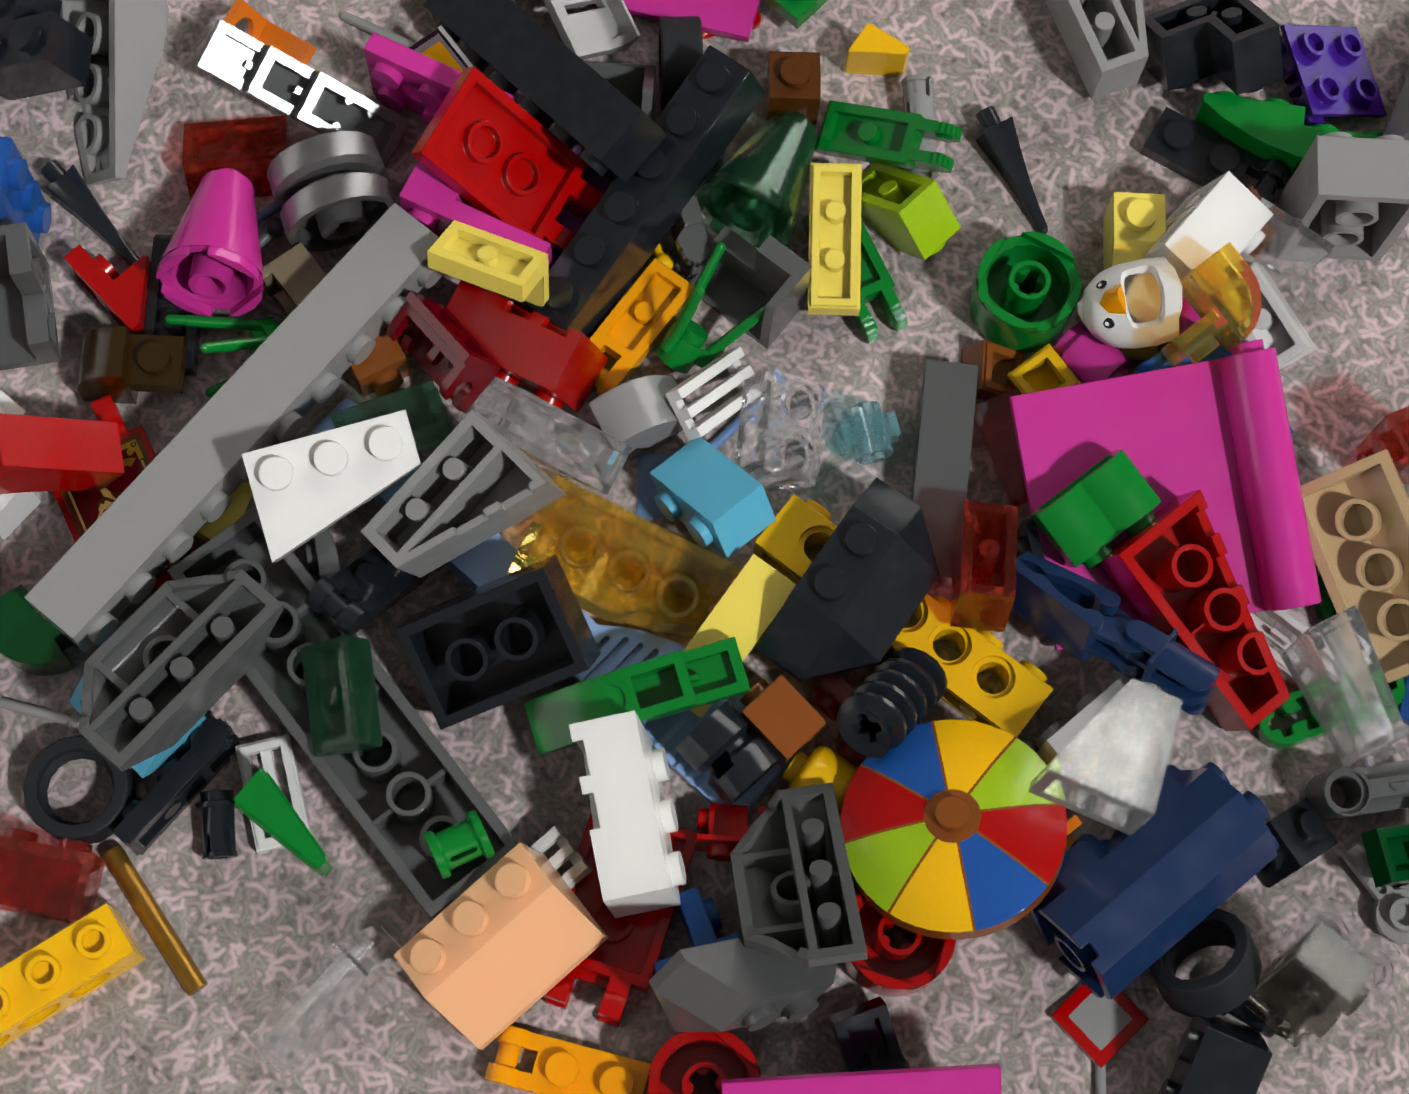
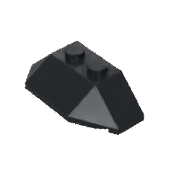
(855, 589)

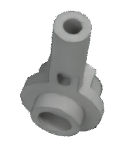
(1390, 904)

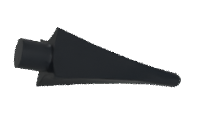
(1002, 147)
(74, 196)

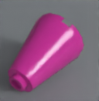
(215, 249)

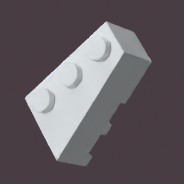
(325, 476)
(629, 814)

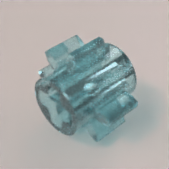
(867, 432)

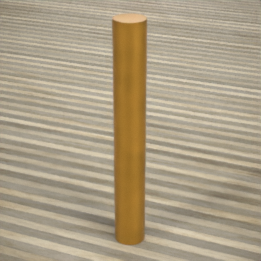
(154, 920)

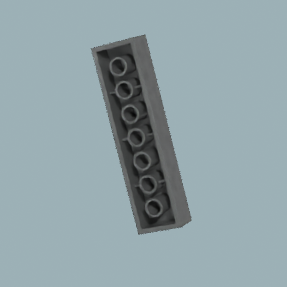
(389, 789)

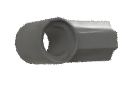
(1366, 790)

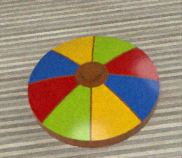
(950, 833)

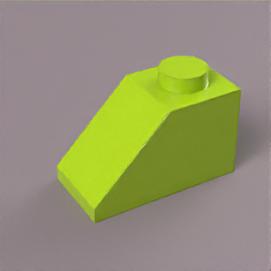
(907, 210)

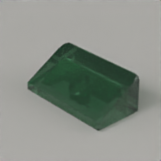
(341, 696)

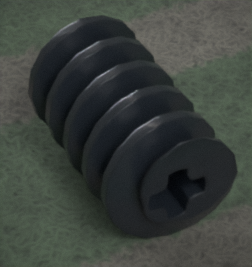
(891, 701)

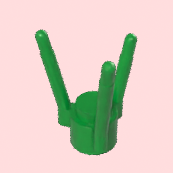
(259, 329)
(685, 339)

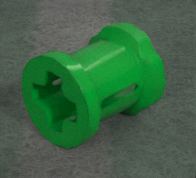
(459, 844)

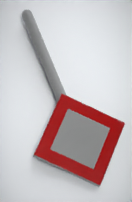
(1099, 1026)

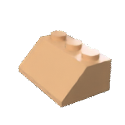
(501, 945)

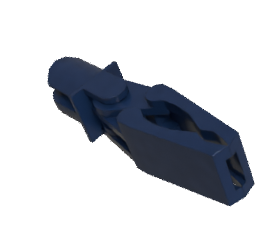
(1089, 622)

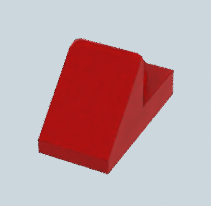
(120, 295)

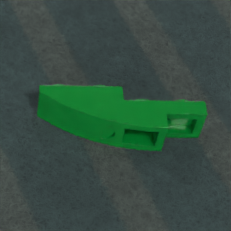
(1264, 127)
(649, 687)

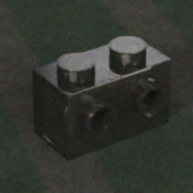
(1311, 985)

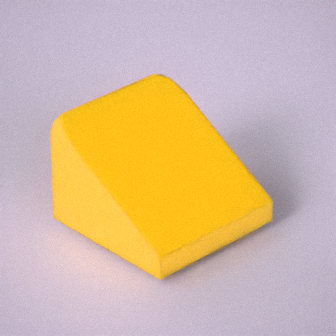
(877, 54)
(1042, 372)

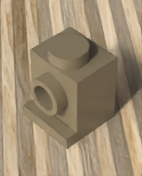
(292, 277)

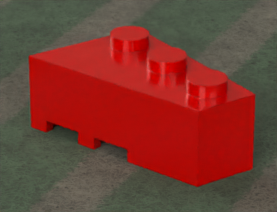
(528, 347)

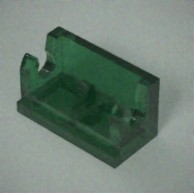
(423, 408)

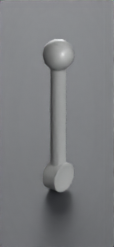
(71, 721)

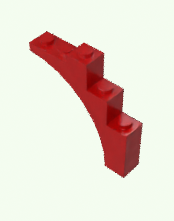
(58, 454)

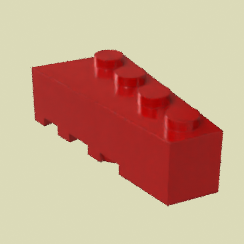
(1181, 580)

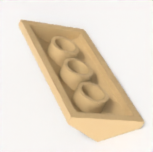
(1362, 550)

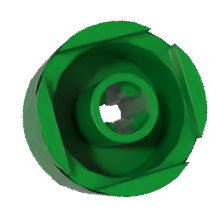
(1032, 264)

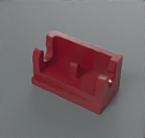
(444, 350)

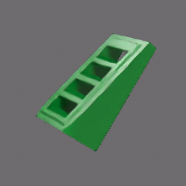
(272, 812)

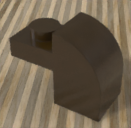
(129, 363)

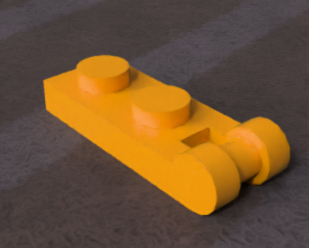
(639, 322)
(564, 1067)

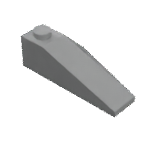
(120, 76)

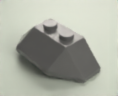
(172, 663)
(798, 881)
(736, 987)

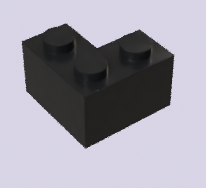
(1214, 38)
(40, 50)

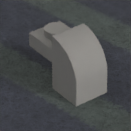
(637, 412)

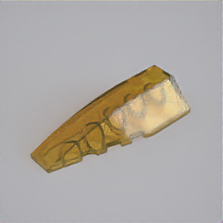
(627, 563)

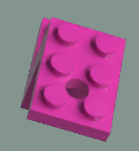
(420, 84)

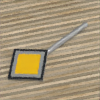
(435, 45)

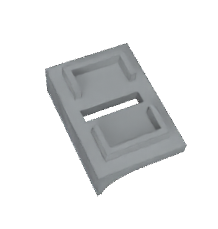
(594, 31)

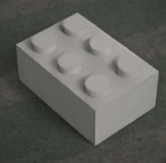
(1352, 193)

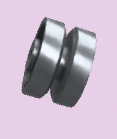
(330, 189)

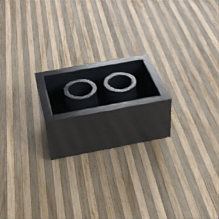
(498, 642)

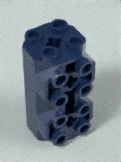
(1141, 893)

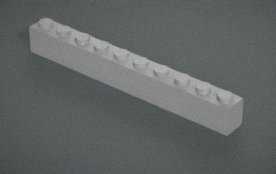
(251, 411)

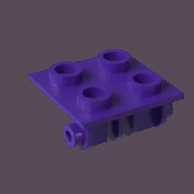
(1329, 73)

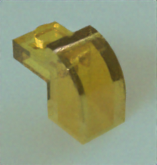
(1225, 298)

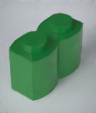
(1096, 510)

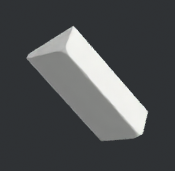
(1278, 323)

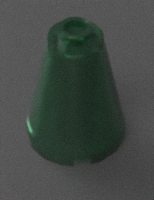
(763, 181)

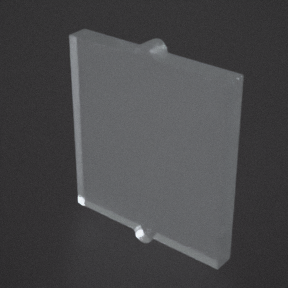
(1289, 245)

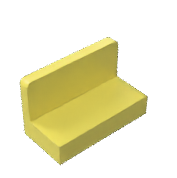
(491, 263)

